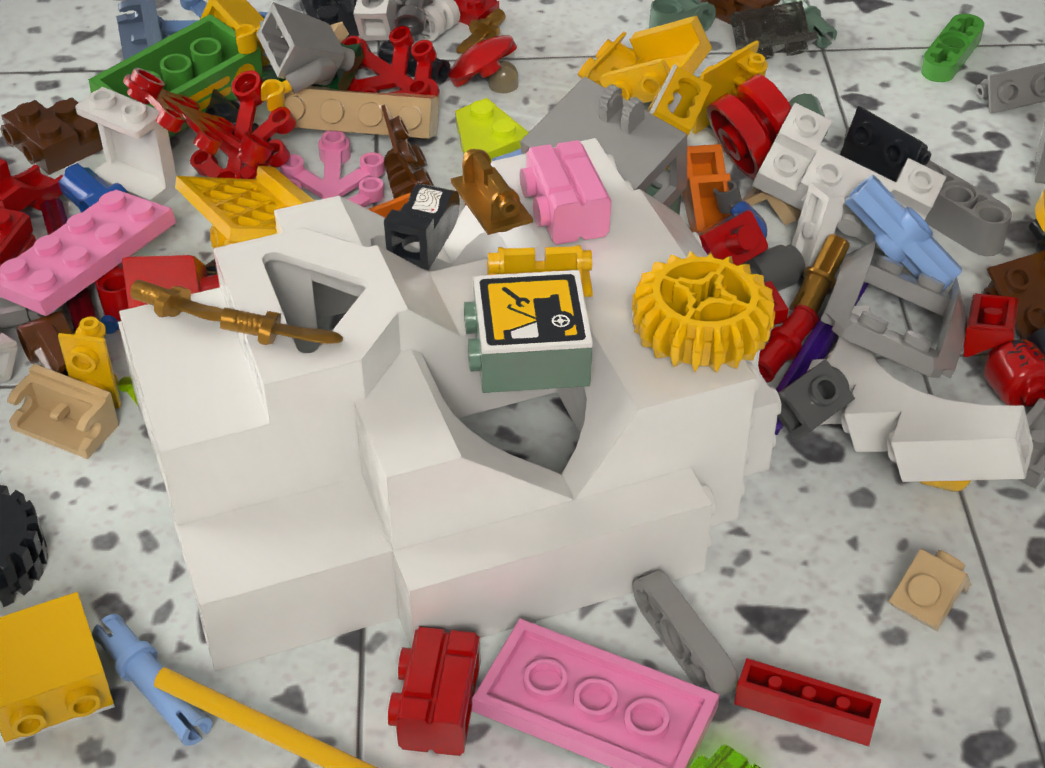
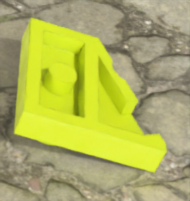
(488, 128)

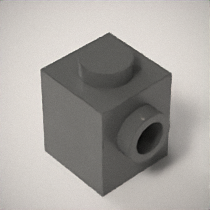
(813, 399)

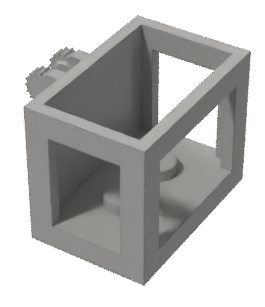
(633, 136)

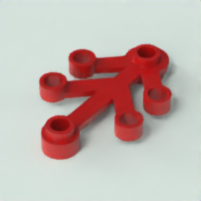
(396, 74)
(248, 91)
(210, 128)

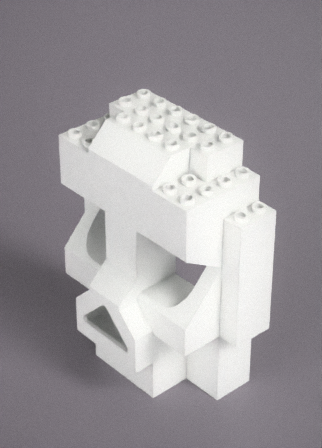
(350, 493)

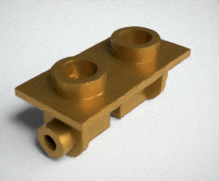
(488, 194)

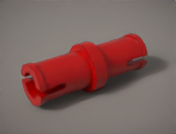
(786, 341)

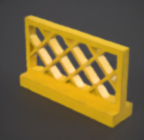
(242, 206)

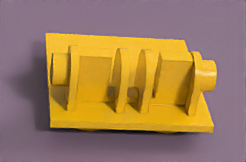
(728, 75)

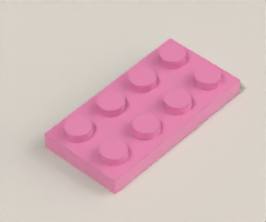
(82, 251)
(594, 701)

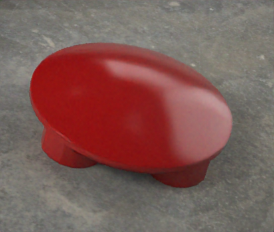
(481, 59)

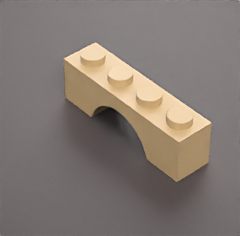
(362, 111)

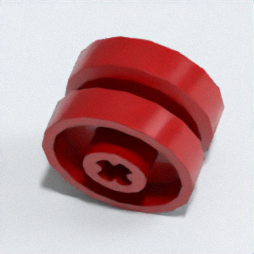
(749, 122)

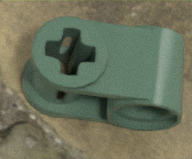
(673, 10)

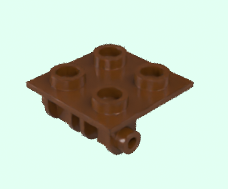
(403, 162)
(1025, 281)

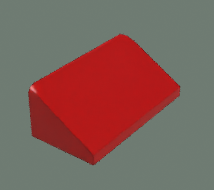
(989, 322)

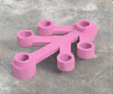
(334, 151)

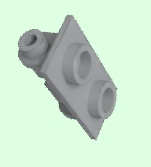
(1013, 88)

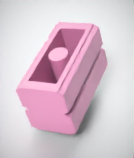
(566, 192)

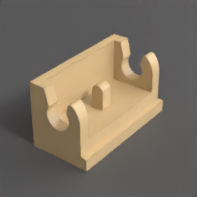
(63, 411)

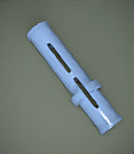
(138, 663)

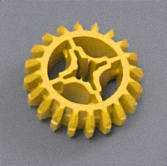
(703, 311)

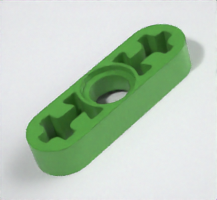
(952, 47)

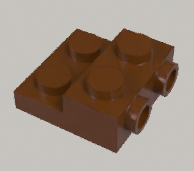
(51, 135)

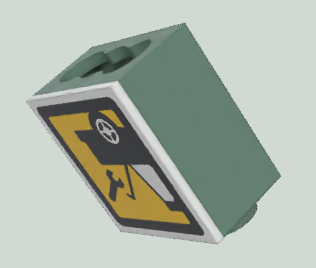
(529, 331)

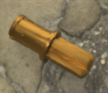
(821, 275)

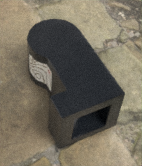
(424, 219)

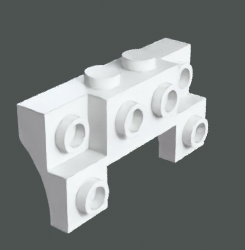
(800, 159)

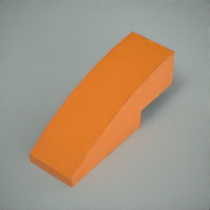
(704, 173)

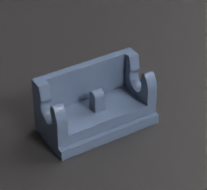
(139, 28)

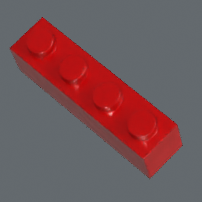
(807, 702)

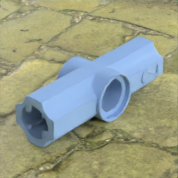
(901, 232)

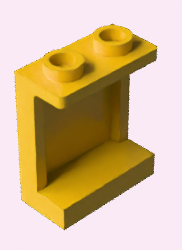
(657, 51)

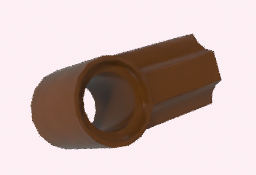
(41, 341)

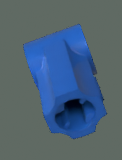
(84, 186)

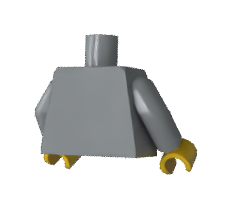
(299, 50)

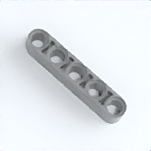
(968, 215)

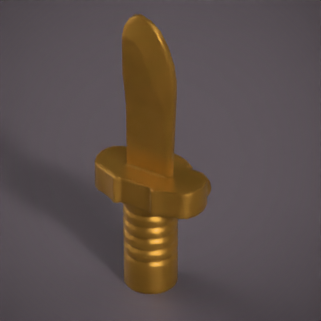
(483, 29)
(172, 301)
(269, 326)

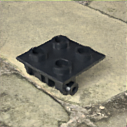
(881, 145)

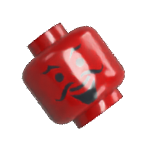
(1016, 372)

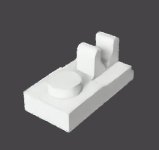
(817, 220)

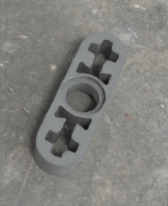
(684, 634)

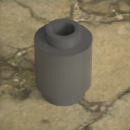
(780, 265)

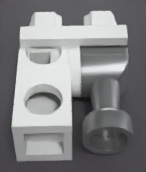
(376, 17)

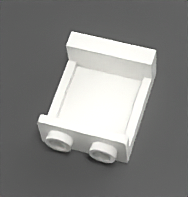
(133, 145)

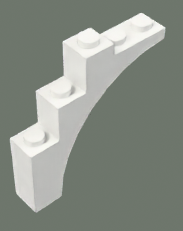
(925, 432)

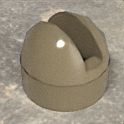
(505, 79)

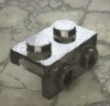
(775, 28)

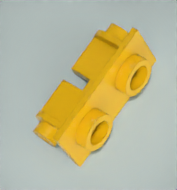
(609, 58)
(556, 259)
(88, 357)

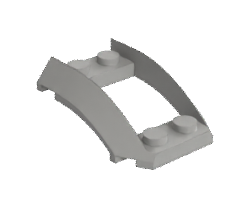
(872, 331)

